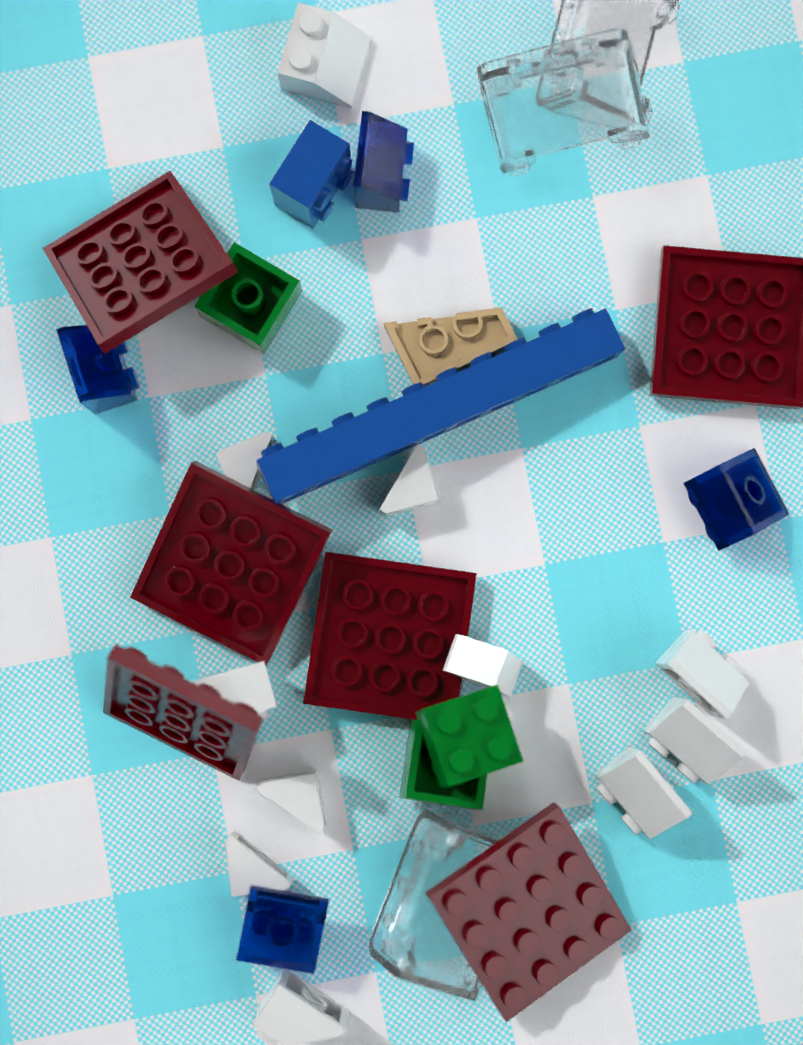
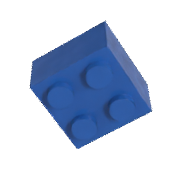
(312, 175)

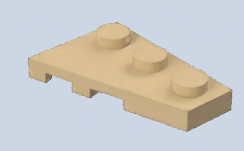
(448, 342)

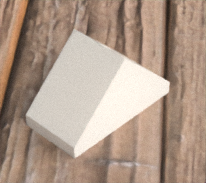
(240, 459)
(413, 486)
(483, 664)
(299, 796)
(252, 867)

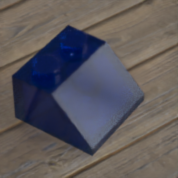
(381, 164)
(98, 378)
(736, 499)
(282, 929)

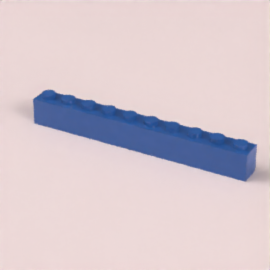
(438, 407)

